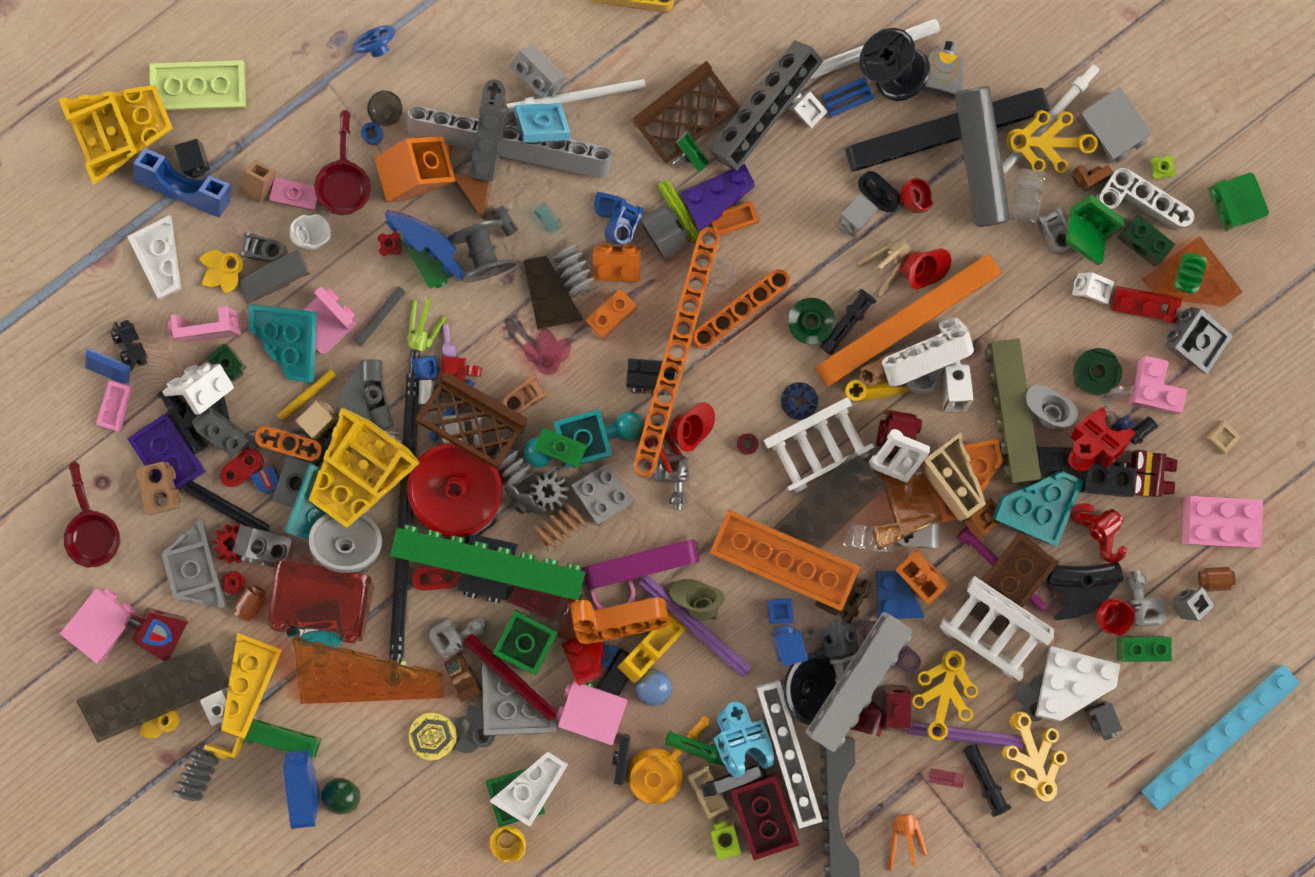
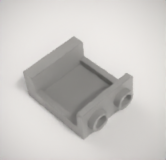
(1116, 125)

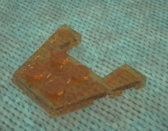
(912, 507)

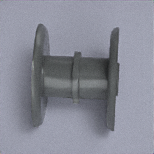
(482, 251)

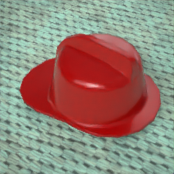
(926, 267)
(692, 427)

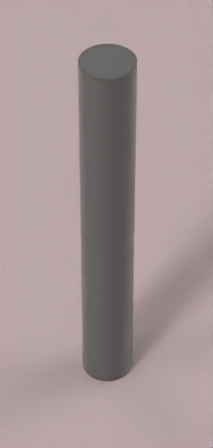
(379, 316)

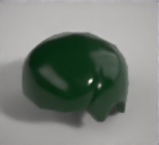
(340, 796)

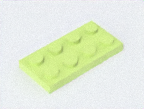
(200, 85)

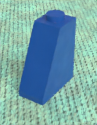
(301, 789)

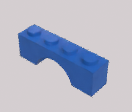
(157, 174)
(789, 645)

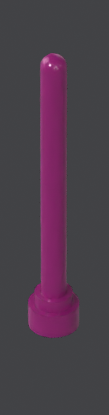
(969, 538)

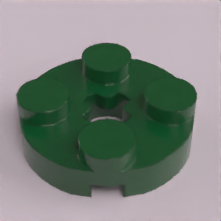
(1108, 365)

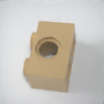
(318, 419)

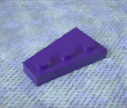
(714, 196)

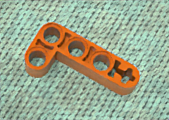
(617, 621)

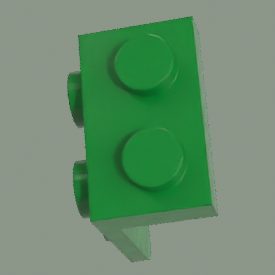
(1238, 201)
(1089, 226)

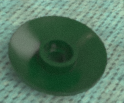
(817, 310)

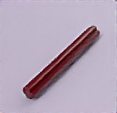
(510, 677)

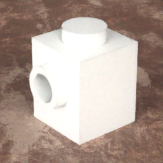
(215, 707)

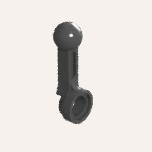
(251, 444)

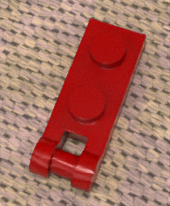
(1145, 304)

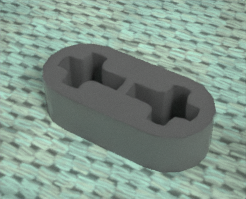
(487, 96)

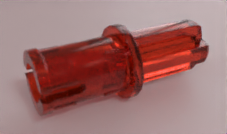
(566, 627)

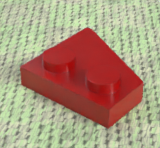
(584, 659)

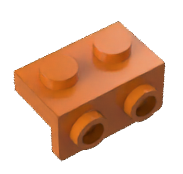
(616, 263)

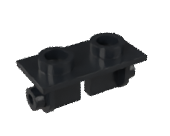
(130, 353)

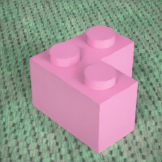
(1150, 388)

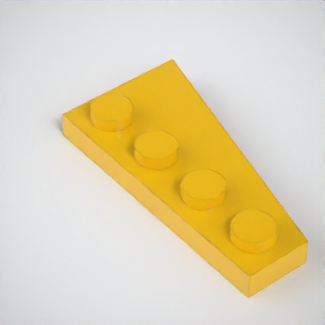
(249, 678)

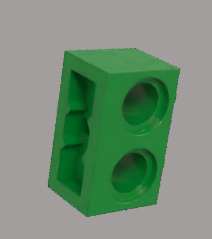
(1144, 648)

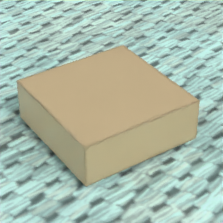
(1223, 437)

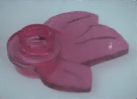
(547, 349)

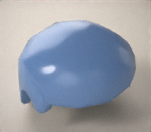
(653, 687)

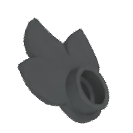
(523, 502)
(1029, 696)
(468, 731)

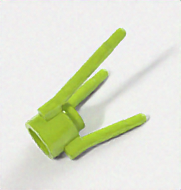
(417, 338)

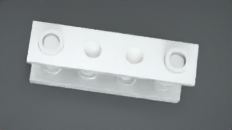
(819, 422)
(998, 605)

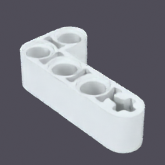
(1148, 203)
(929, 355)

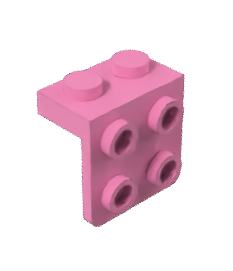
(332, 319)

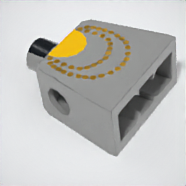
(945, 71)

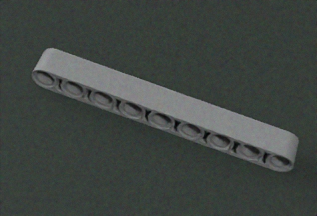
(462, 130)

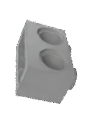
(856, 216)

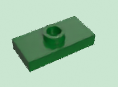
(560, 447)

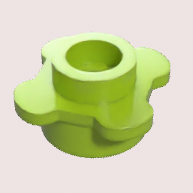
(1158, 172)

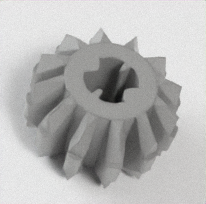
(556, 487)

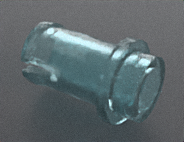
(548, 219)

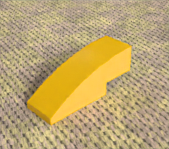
(651, 649)

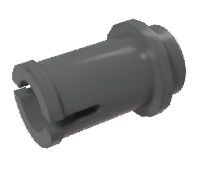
(508, 225)

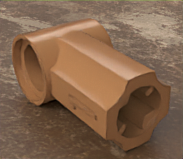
(874, 372)

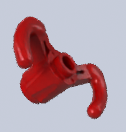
(1101, 529)

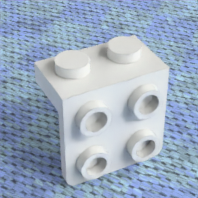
(200, 386)

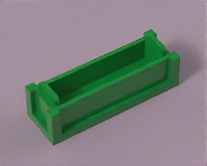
(281, 738)

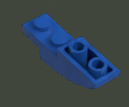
(420, 234)

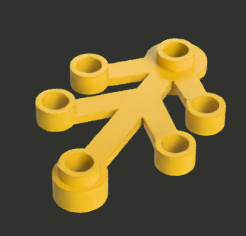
(1047, 141)
(946, 691)
(1035, 759)

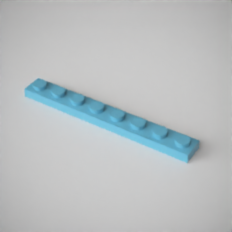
(1220, 737)

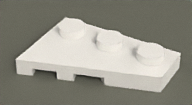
(158, 256)
(530, 790)

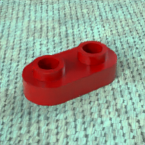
(241, 468)
(436, 578)

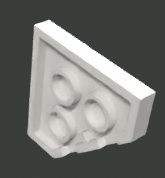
(1073, 682)

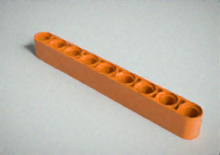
(908, 320)

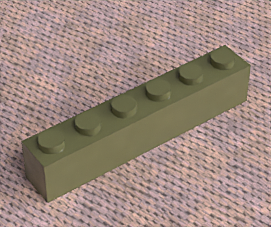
(1014, 415)

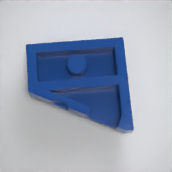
(895, 596)

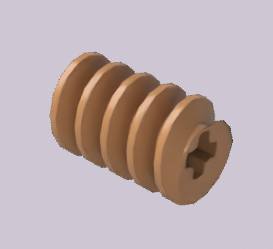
(559, 526)

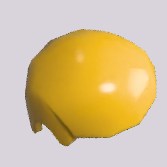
(508, 843)

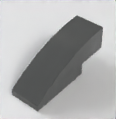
(273, 276)

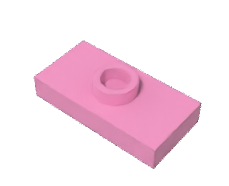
(294, 194)
(114, 405)

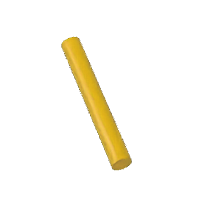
(306, 395)

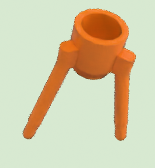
(906, 825)

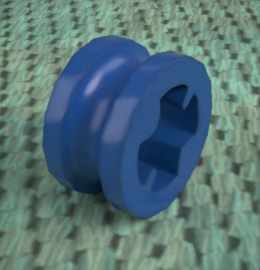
(374, 141)

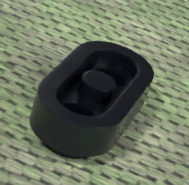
(878, 193)

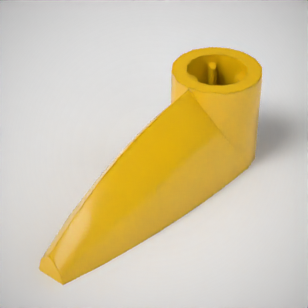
(875, 392)

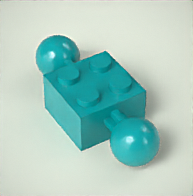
(591, 431)

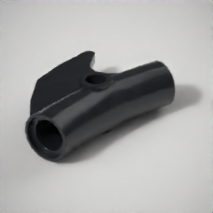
(1082, 597)

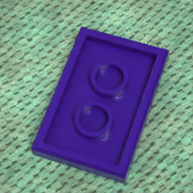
(165, 443)

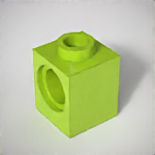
(729, 850)

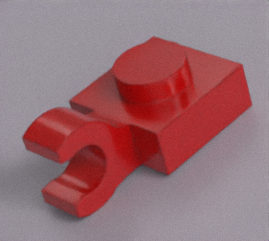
(458, 368)

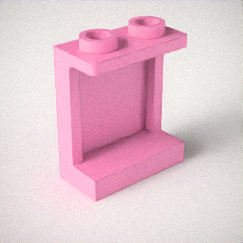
(226, 327)
(98, 624)
(591, 712)

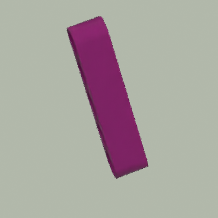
(640, 564)

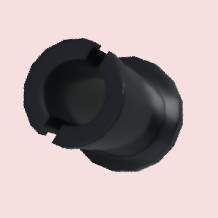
(1143, 430)

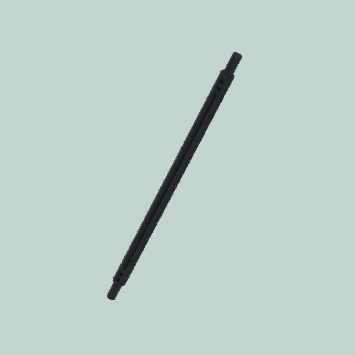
(404, 517)

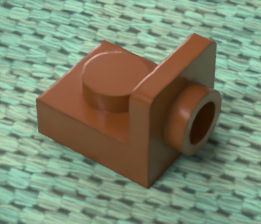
(1095, 176)

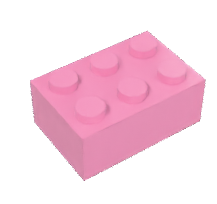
(1222, 522)

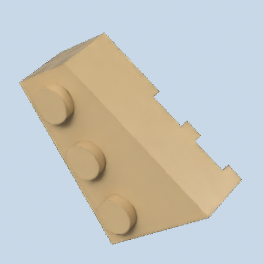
(953, 477)

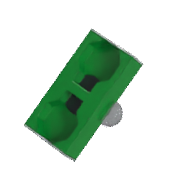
(690, 154)

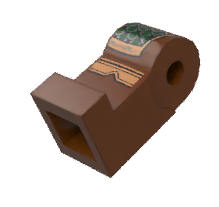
(462, 677)

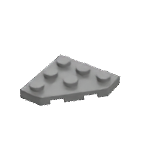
(507, 711)

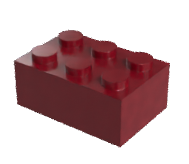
(764, 816)

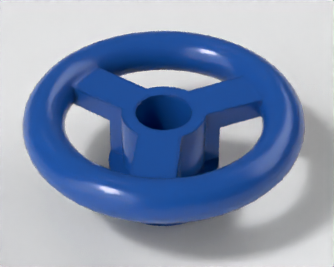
(373, 41)

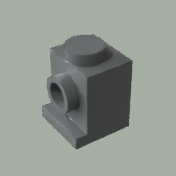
(1187, 601)
(1104, 720)

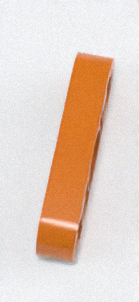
(284, 434)

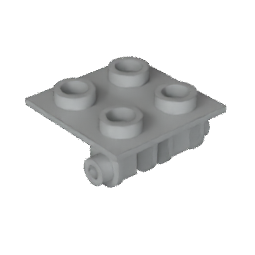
(602, 494)

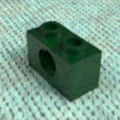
(1146, 240)

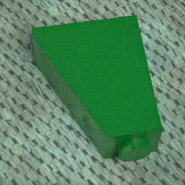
(428, 267)

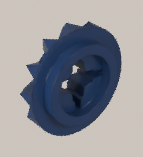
(789, 406)

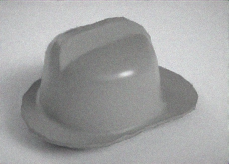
(1050, 407)

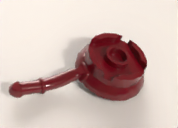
(341, 184)
(91, 536)

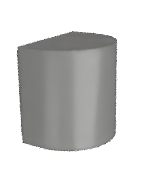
(426, 389)

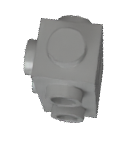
(537, 71)

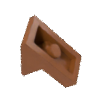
(981, 521)

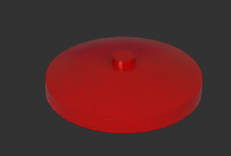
(454, 490)

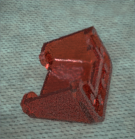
(320, 600)

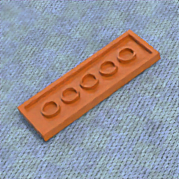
(785, 559)

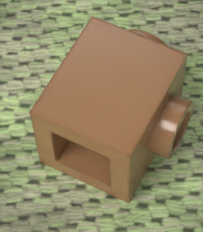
(257, 181)

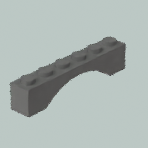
(837, 766)

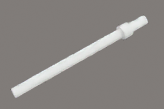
(1078, 86)
(582, 94)

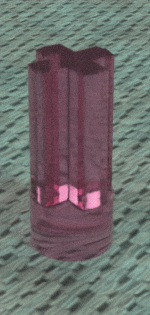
(946, 778)

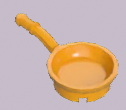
(656, 773)

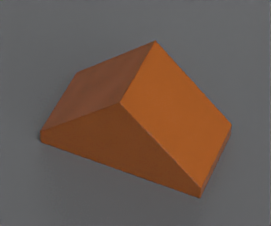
(476, 191)

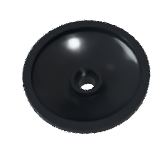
(808, 686)

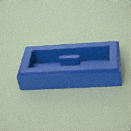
(866, 89)

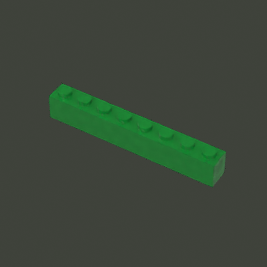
(488, 563)

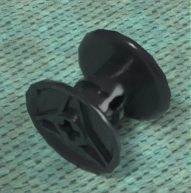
(895, 64)

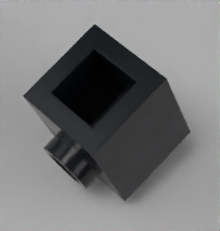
(192, 158)

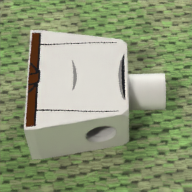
(956, 393)

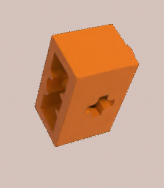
(611, 314)
(922, 576)

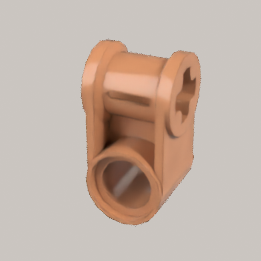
(526, 395)

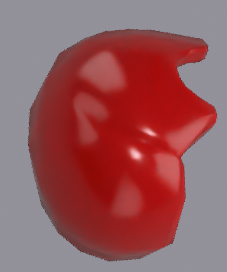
(916, 195)
(1115, 617)

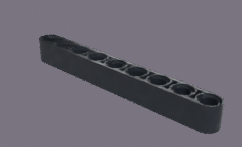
(939, 131)

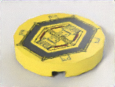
(432, 736)

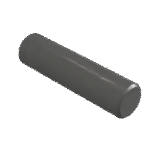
(982, 156)

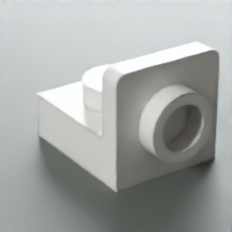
(807, 108)
(1093, 287)

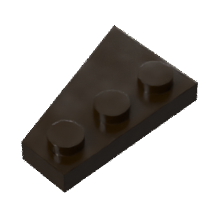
(548, 295)

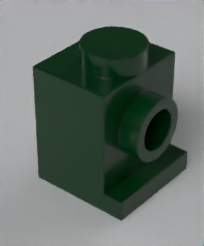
(225, 353)

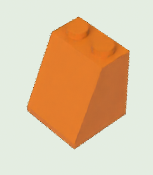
(414, 168)

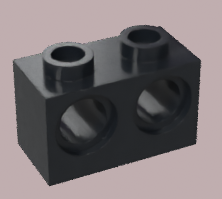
(1108, 484)

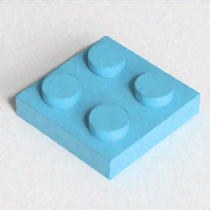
(542, 122)

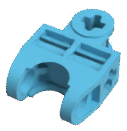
(740, 738)

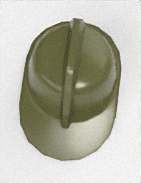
(698, 598)

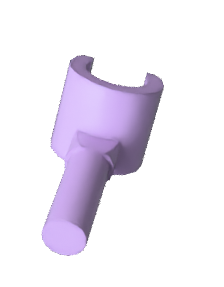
(448, 349)

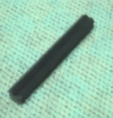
(224, 506)

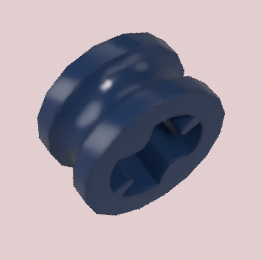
(1123, 423)

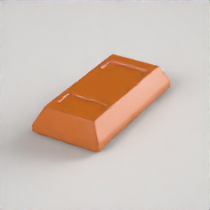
(736, 218)

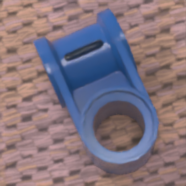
(624, 217)

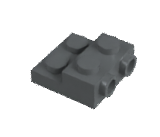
(1198, 339)

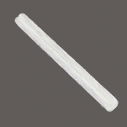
(853, 56)

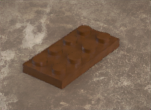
(1015, 576)

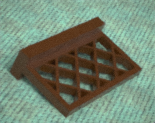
(672, 96)
(477, 401)

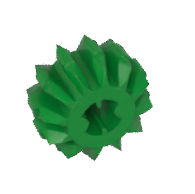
(1190, 273)

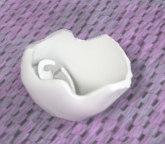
(310, 232)

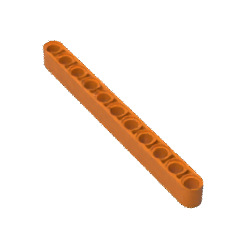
(680, 341)

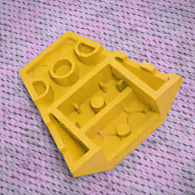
(116, 126)
(359, 468)

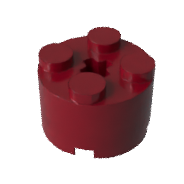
(904, 422)

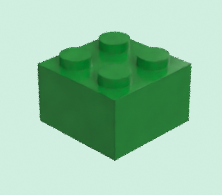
(525, 642)

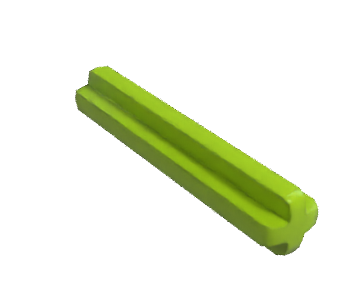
(678, 207)

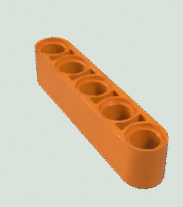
(749, 301)

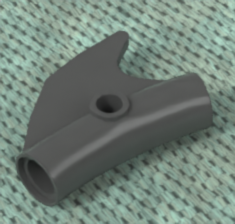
(356, 391)

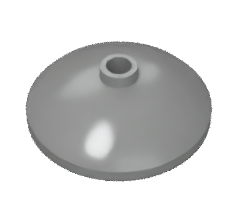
(360, 539)

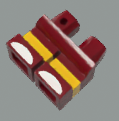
(1156, 465)

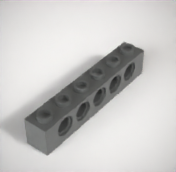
(766, 105)

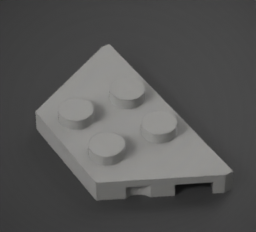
(193, 568)

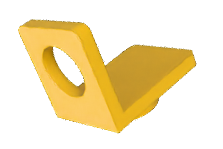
(223, 752)

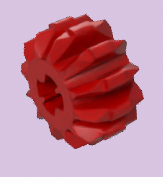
(223, 544)

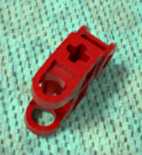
(1097, 442)

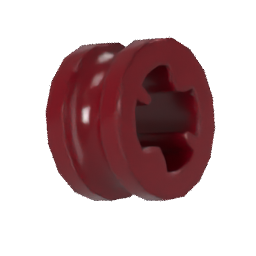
(755, 444)

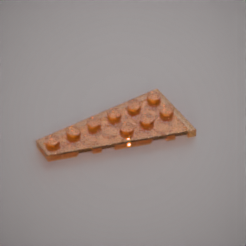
(354, 676)

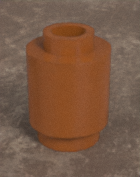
(1216, 579)
(250, 603)

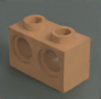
(151, 490)

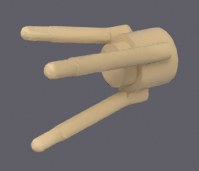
(897, 252)

